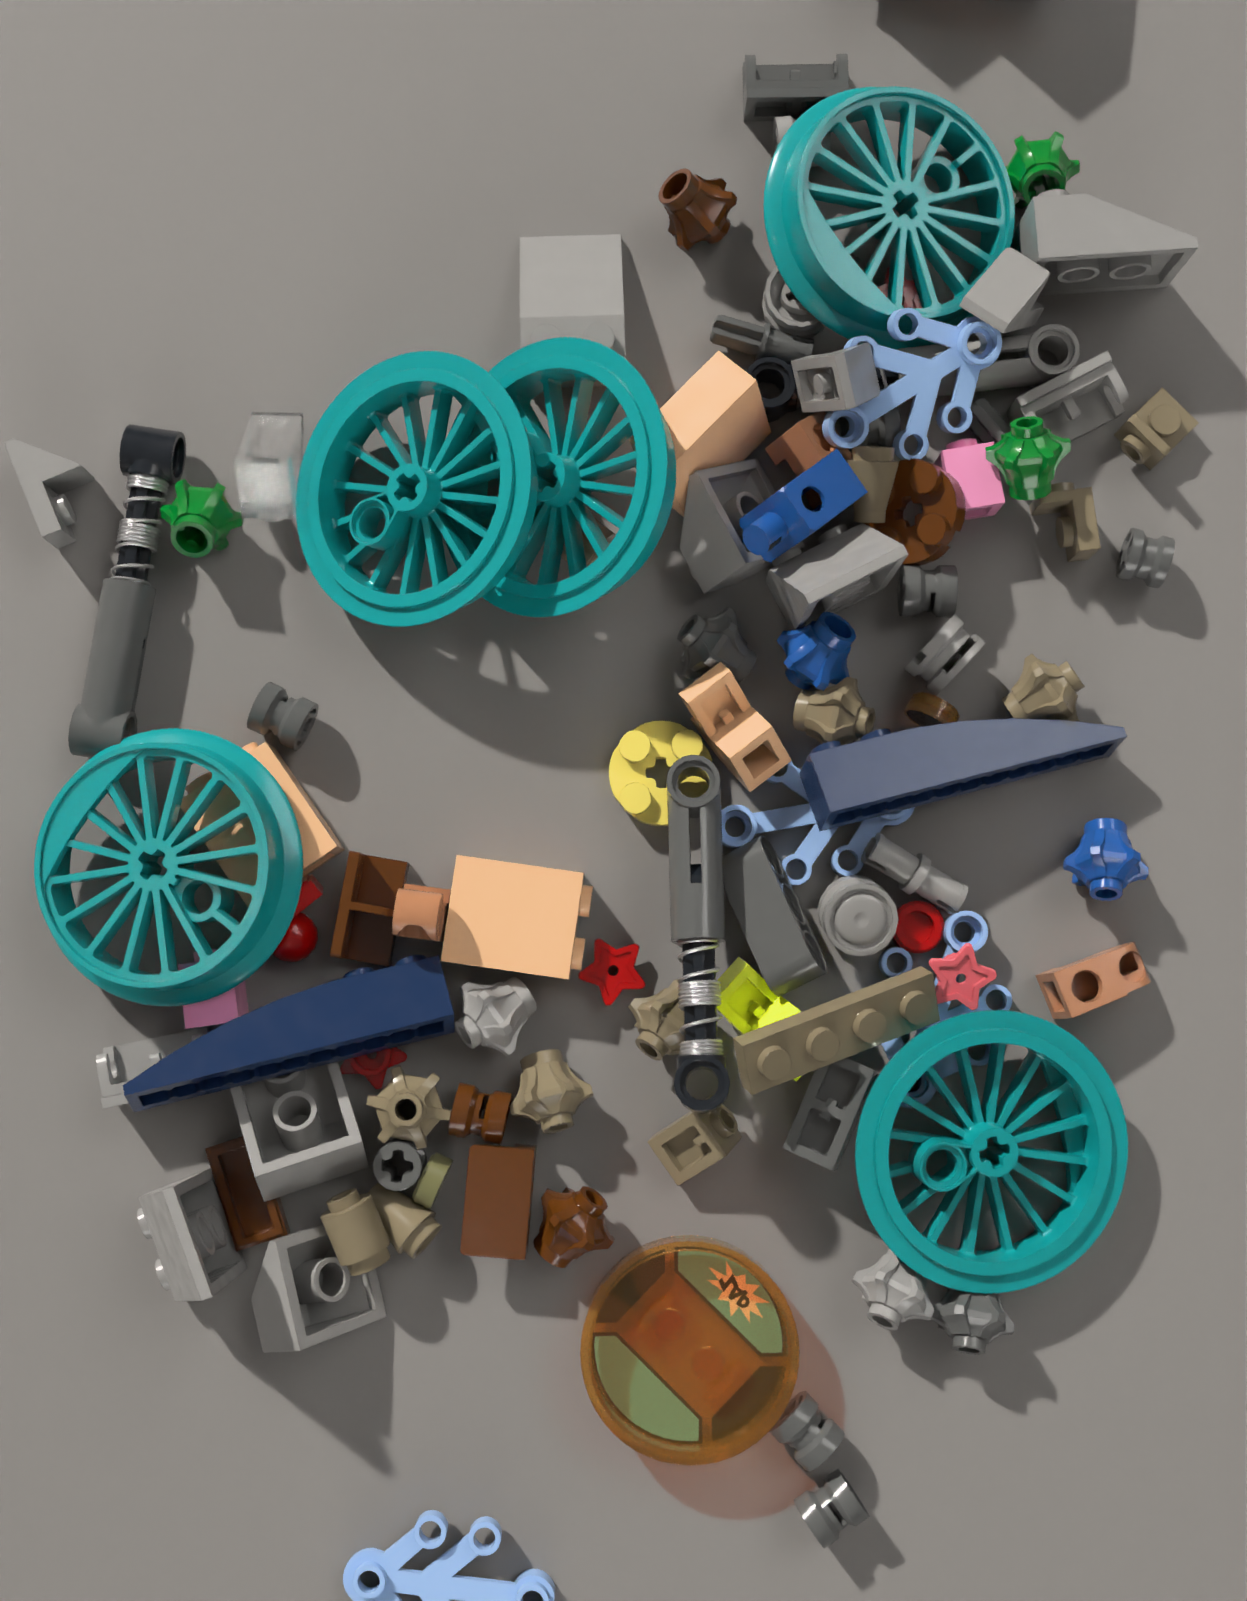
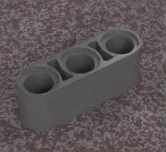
(771, 917)

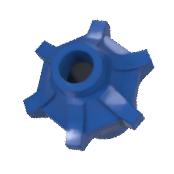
(818, 652)
(1105, 860)

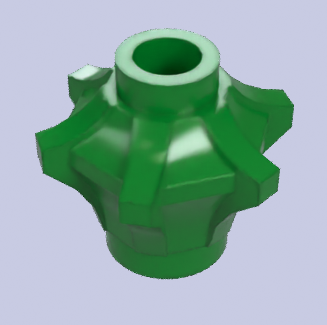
(1039, 168)
(1028, 457)
(200, 519)

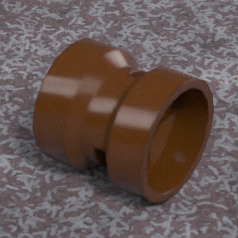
(468, 1110)

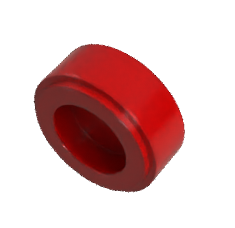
(918, 927)

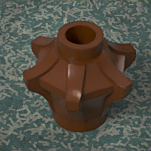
(696, 208)
(571, 1225)

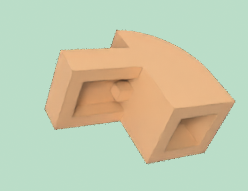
(734, 727)

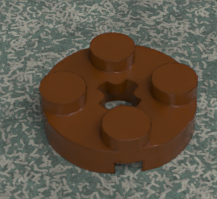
(941, 510)

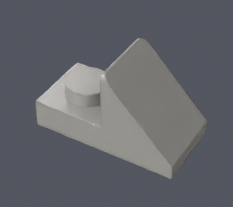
(1008, 292)
(836, 379)
(44, 481)

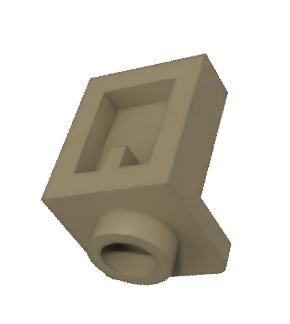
(1155, 429)
(1078, 523)
(695, 1142)

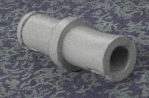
(914, 873)

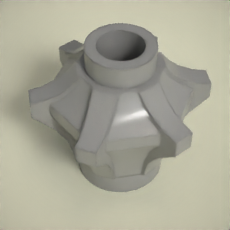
(494, 1014)
(893, 1292)

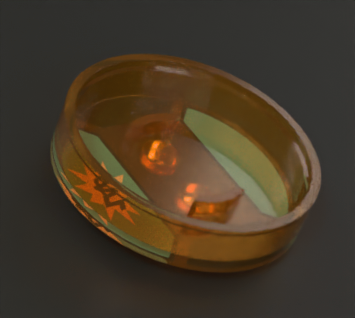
(689, 1350)

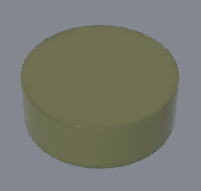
(432, 1180)

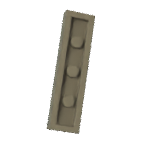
(836, 1030)

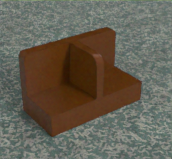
(367, 909)
(498, 1201)

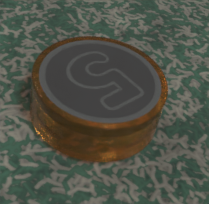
(929, 710)

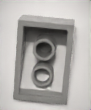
(1098, 245)
(572, 290)
(834, 573)
(299, 1130)
(190, 1237)

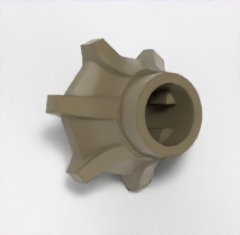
(1044, 691)
(833, 713)
(659, 1022)
(549, 1091)
(422, 1093)

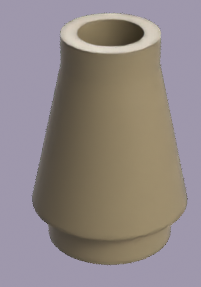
(877, 472)
(406, 1222)

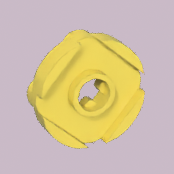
(639, 752)

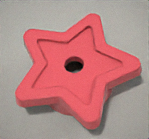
(958, 963)

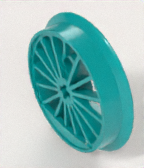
(813, 257)
(566, 473)
(418, 490)
(273, 895)
(1090, 1132)

